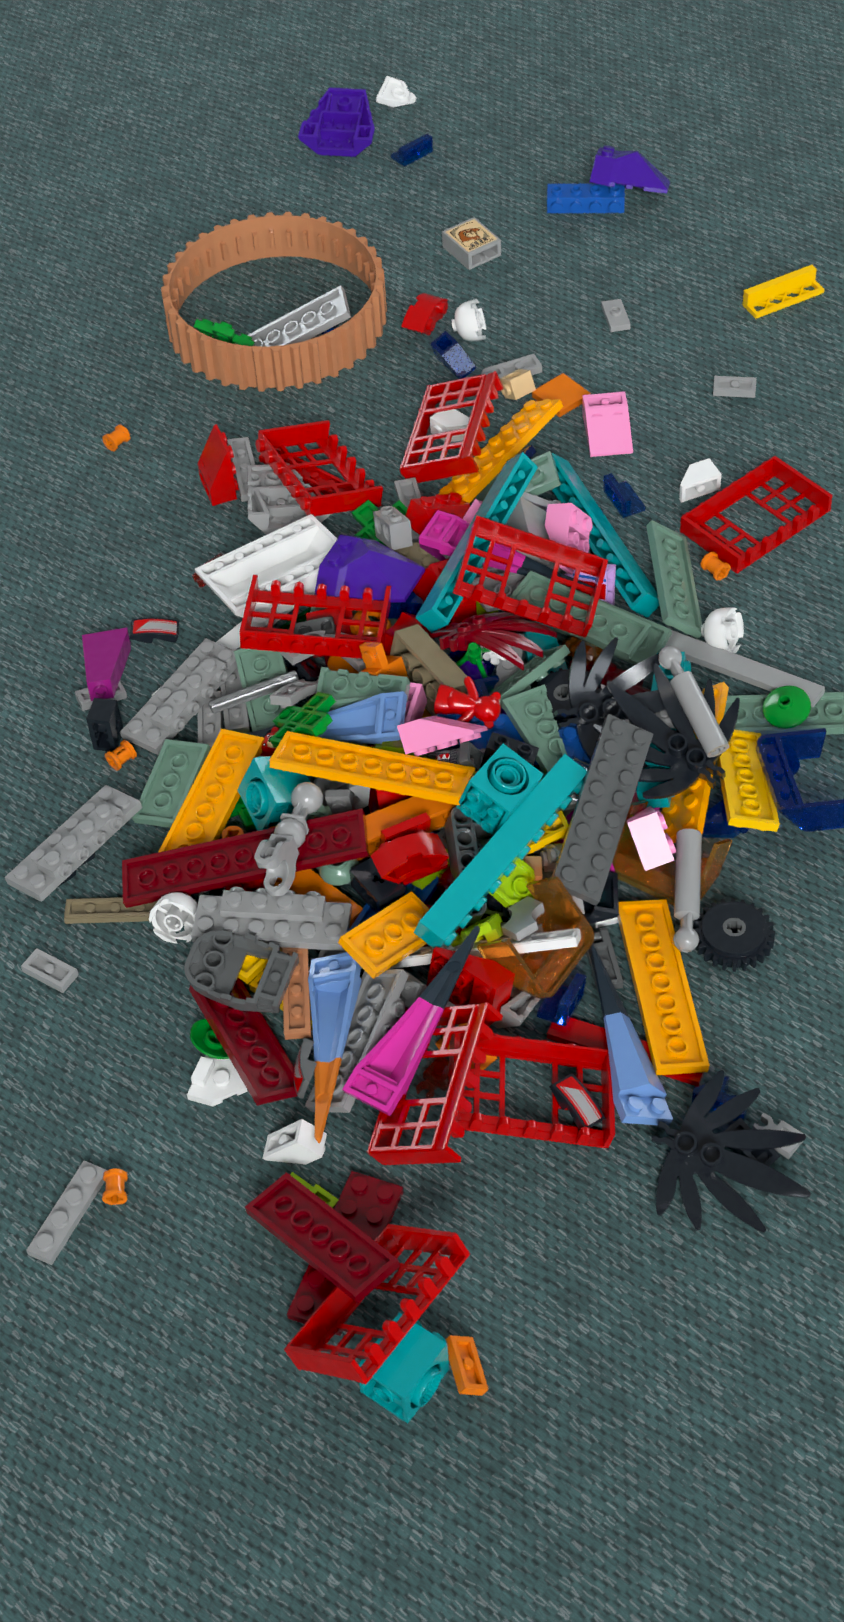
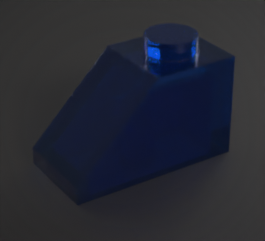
(717, 825)

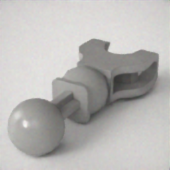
(281, 849)

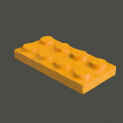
(386, 936)

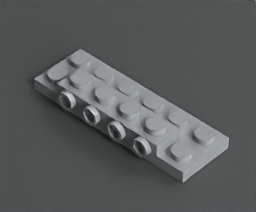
(305, 321)
(181, 696)
(73, 843)
(283, 920)
(374, 1015)

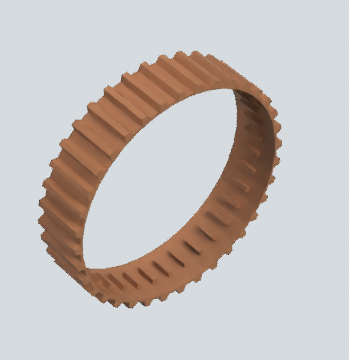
(267, 238)

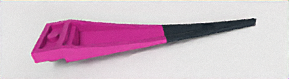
(446, 531)
(391, 1064)

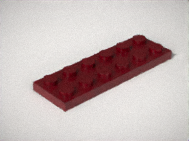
(250, 1047)
(367, 1205)
(322, 1237)

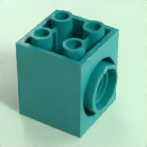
(498, 789)
(268, 792)
(409, 1373)

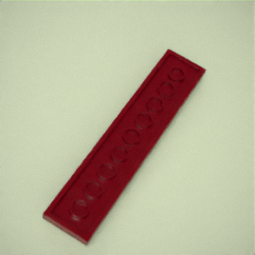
(233, 862)

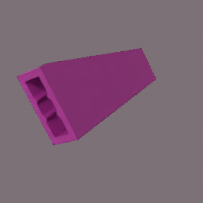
(105, 661)

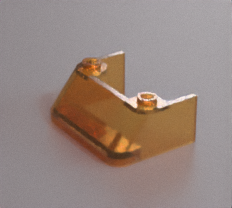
(661, 879)
(545, 971)

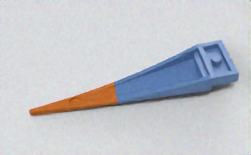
(333, 996)

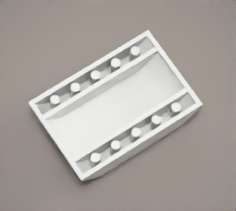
(284, 555)

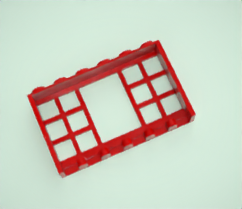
(481, 385)
(319, 433)
(743, 487)
(543, 549)
(286, 641)
(543, 1052)
(388, 1128)
(337, 1307)

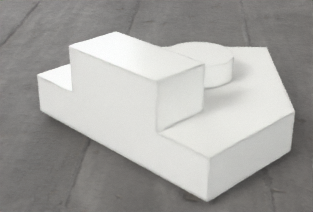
(395, 93)
(214, 1081)

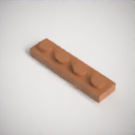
(297, 999)

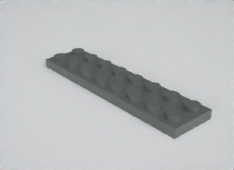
(602, 809)

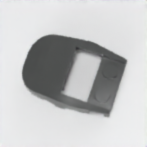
(218, 959)

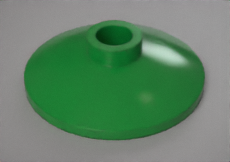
(790, 714)
(206, 1040)

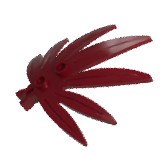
(493, 633)

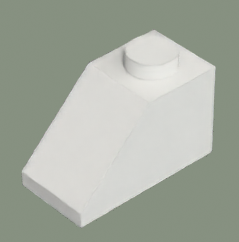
(448, 421)
(700, 480)
(294, 1144)

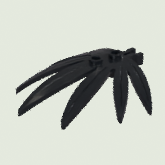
(593, 707)
(682, 750)
(703, 1152)

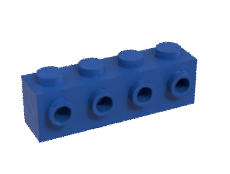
(585, 198)

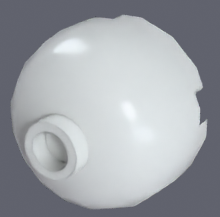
(469, 321)
(721, 626)
(171, 914)

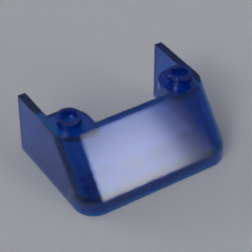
(779, 760)

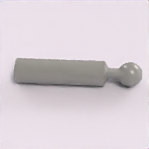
(693, 703)
(687, 887)

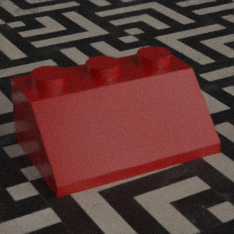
(423, 509)
(424, 586)

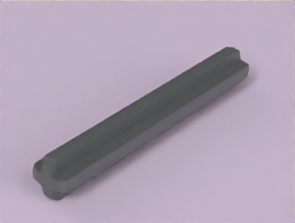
(252, 692)

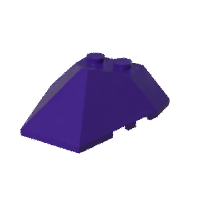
(339, 123)
(627, 169)
(367, 564)

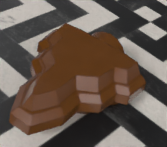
(592, 651)

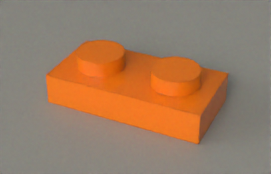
(466, 1365)

